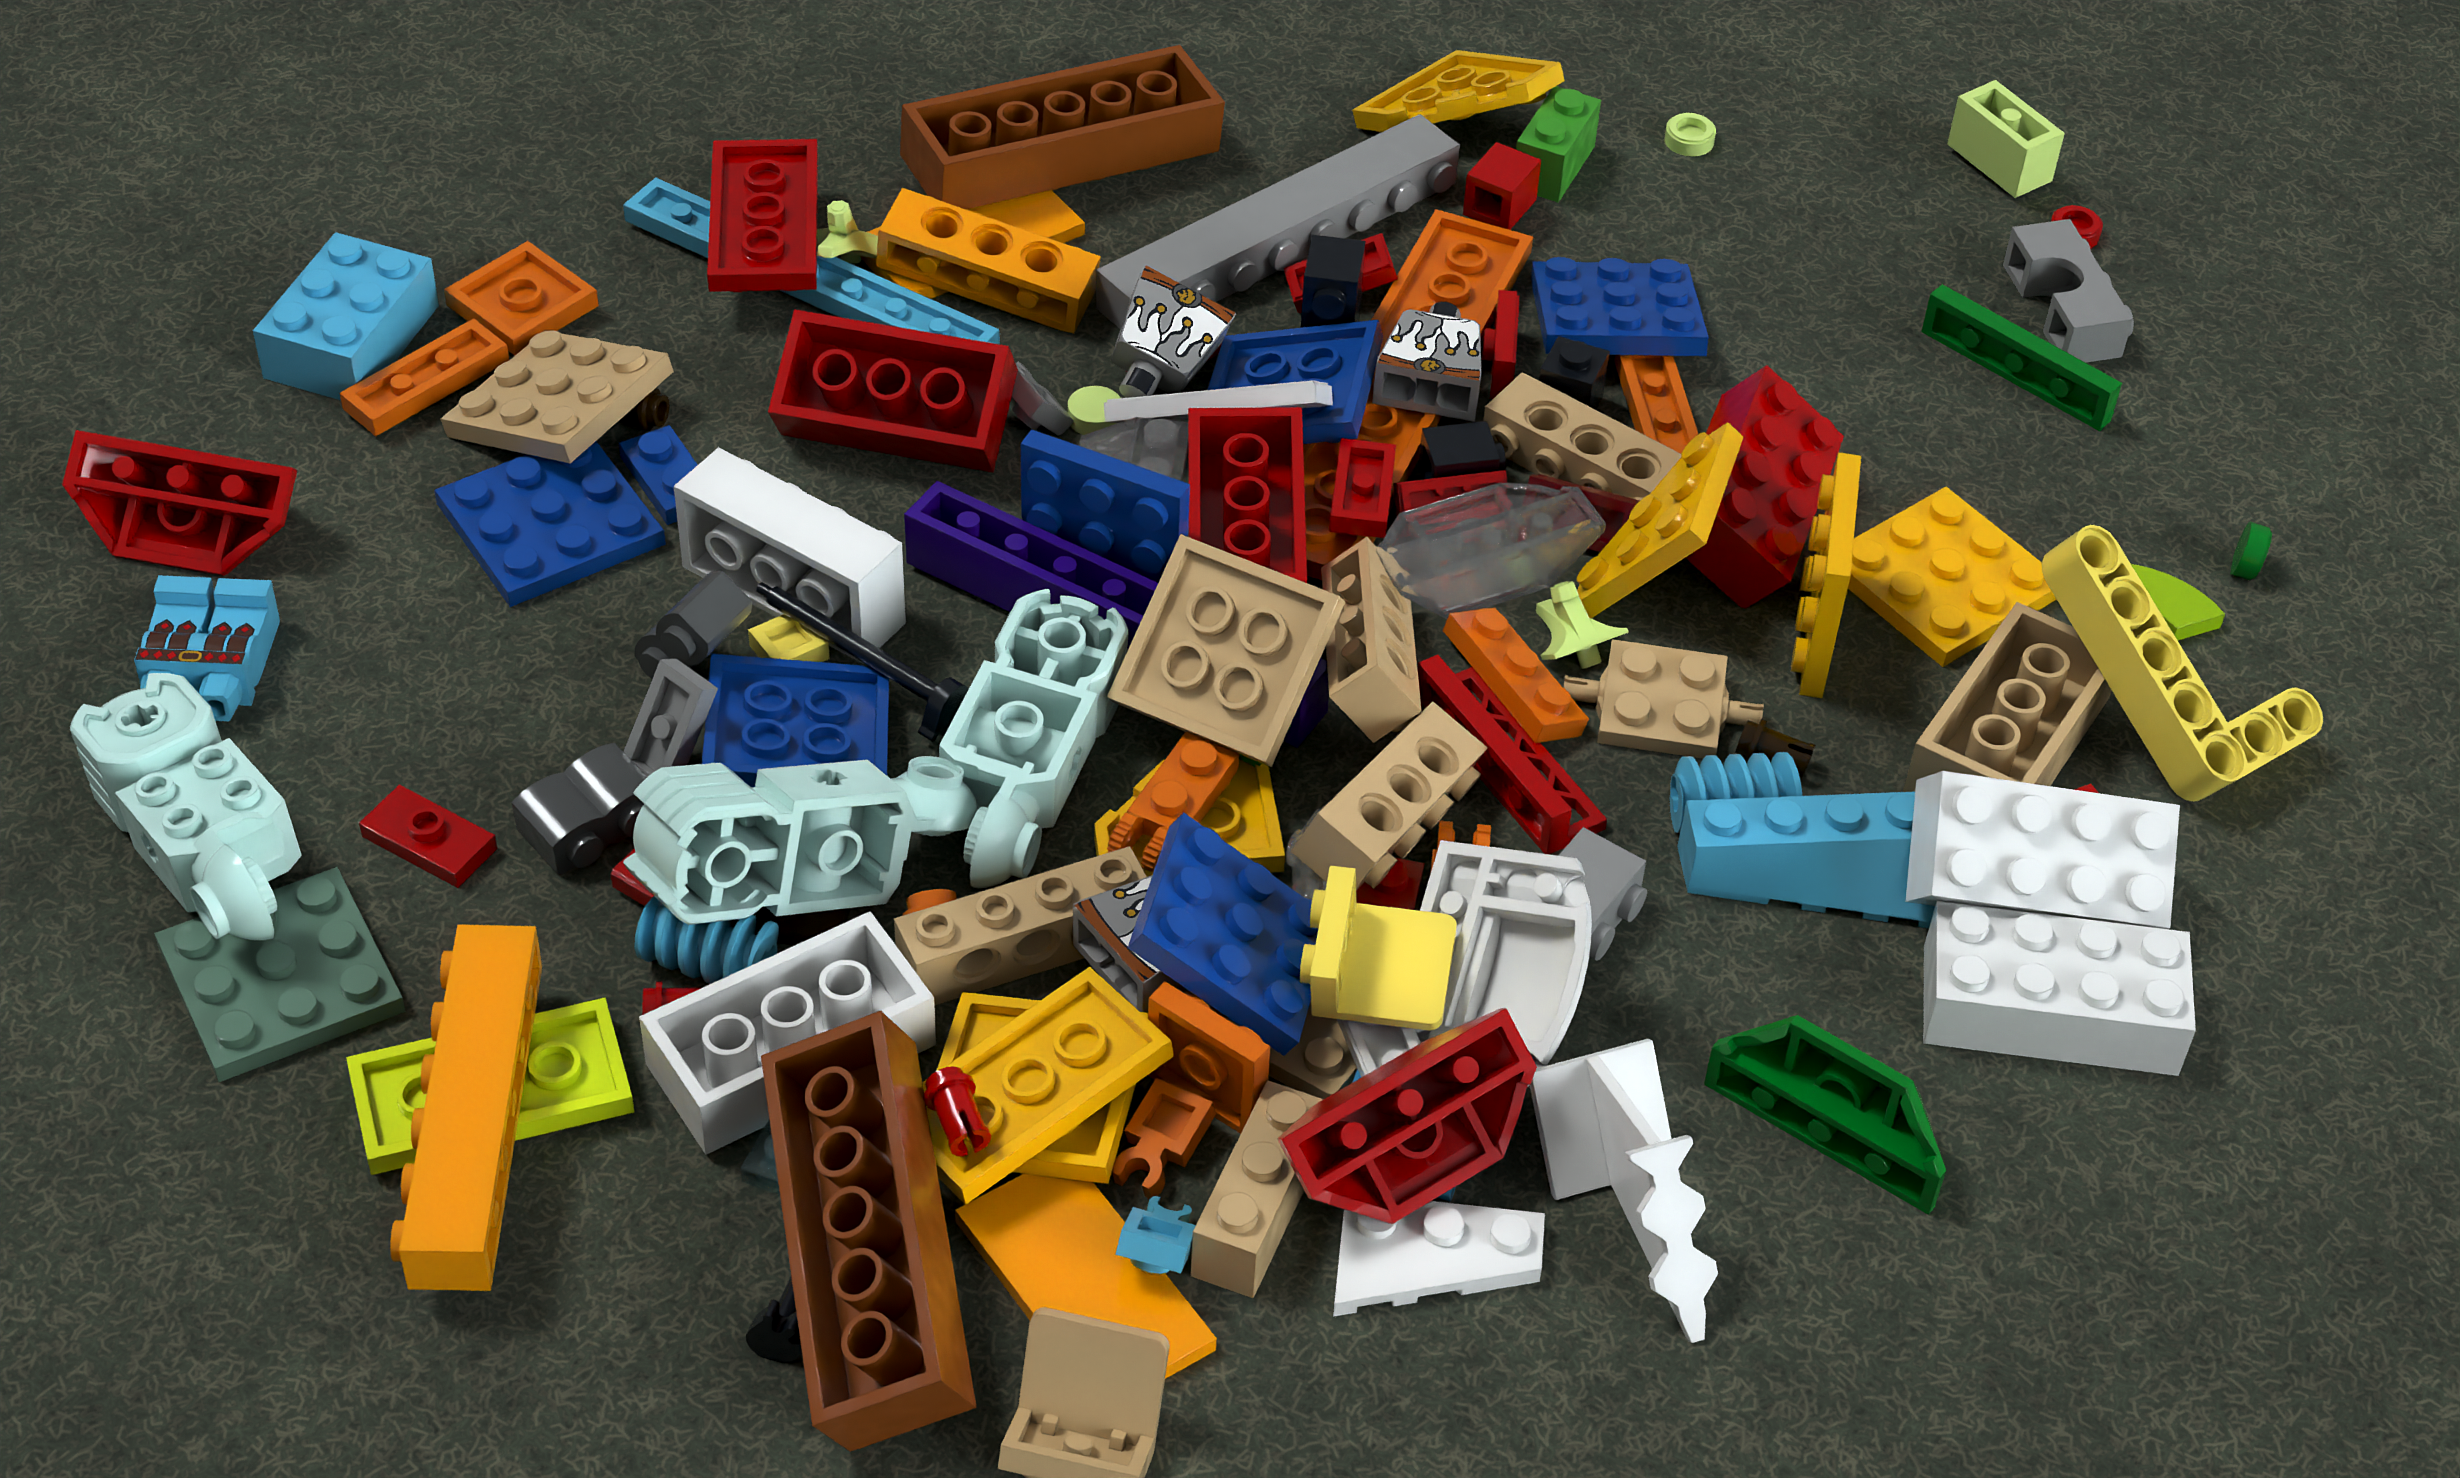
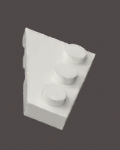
(1436, 1252)

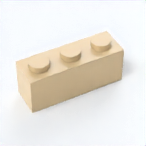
(1251, 1197)

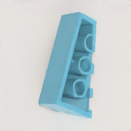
(1804, 851)

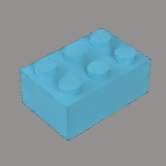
(346, 316)

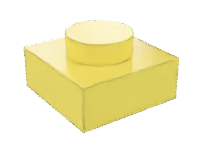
(787, 640)

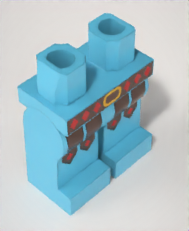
(211, 637)

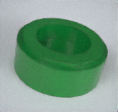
(2251, 551)

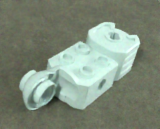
(1032, 726)
(189, 803)
(792, 841)

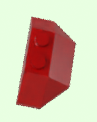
(176, 501)
(1415, 1122)

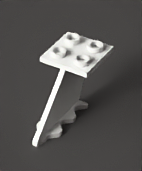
(1608, 1126)

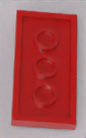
(763, 215)

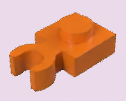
(1163, 1129)

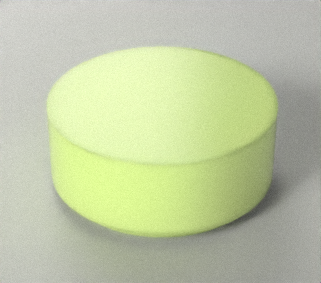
(1690, 134)
(1087, 408)

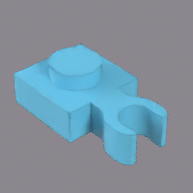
(1157, 1238)

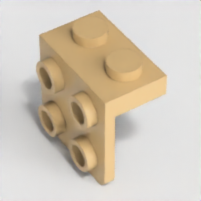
(1086, 1399)

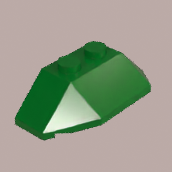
(1834, 1103)

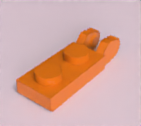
(1186, 783)

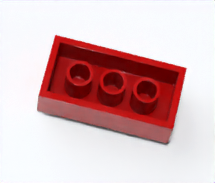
(893, 390)
(1249, 484)
(1769, 489)

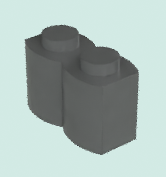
(695, 624)
(581, 810)

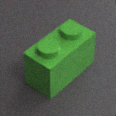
(1562, 137)

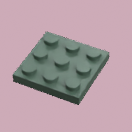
(282, 992)

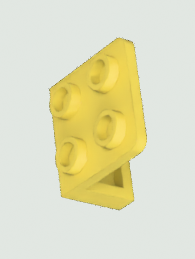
(1376, 959)

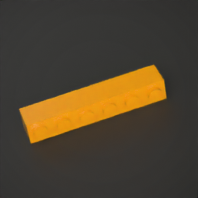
(470, 1110)

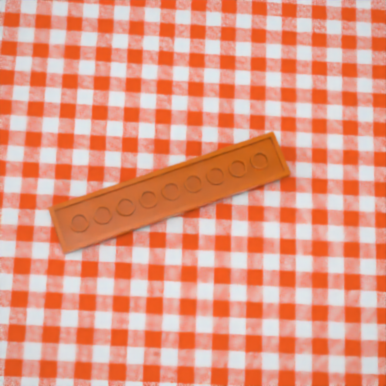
(1451, 263)

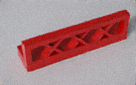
(1503, 766)

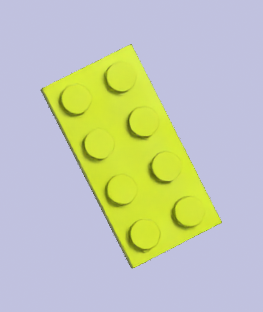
(569, 1081)

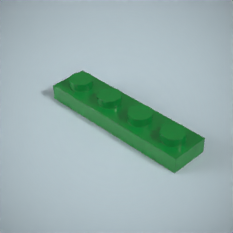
(2021, 357)

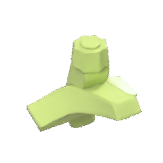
(844, 237)
(1572, 627)

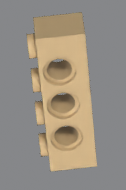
(1573, 441)
(1371, 645)
(1392, 798)
(1007, 928)

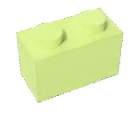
(2005, 138)

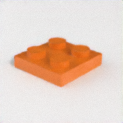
(521, 296)
(1210, 1054)

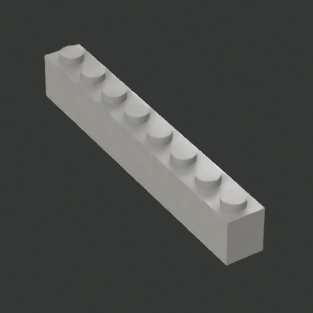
(1277, 223)

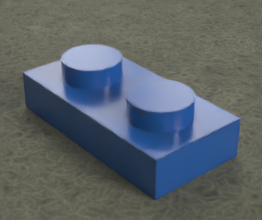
(657, 464)

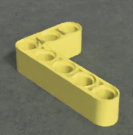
(2157, 680)

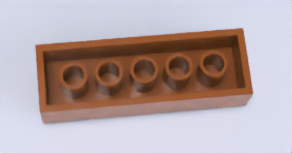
(1061, 128)
(866, 1234)

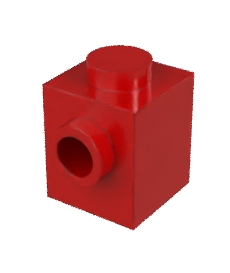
(1501, 186)

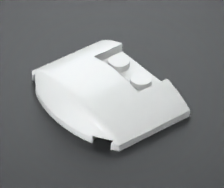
(1516, 939)

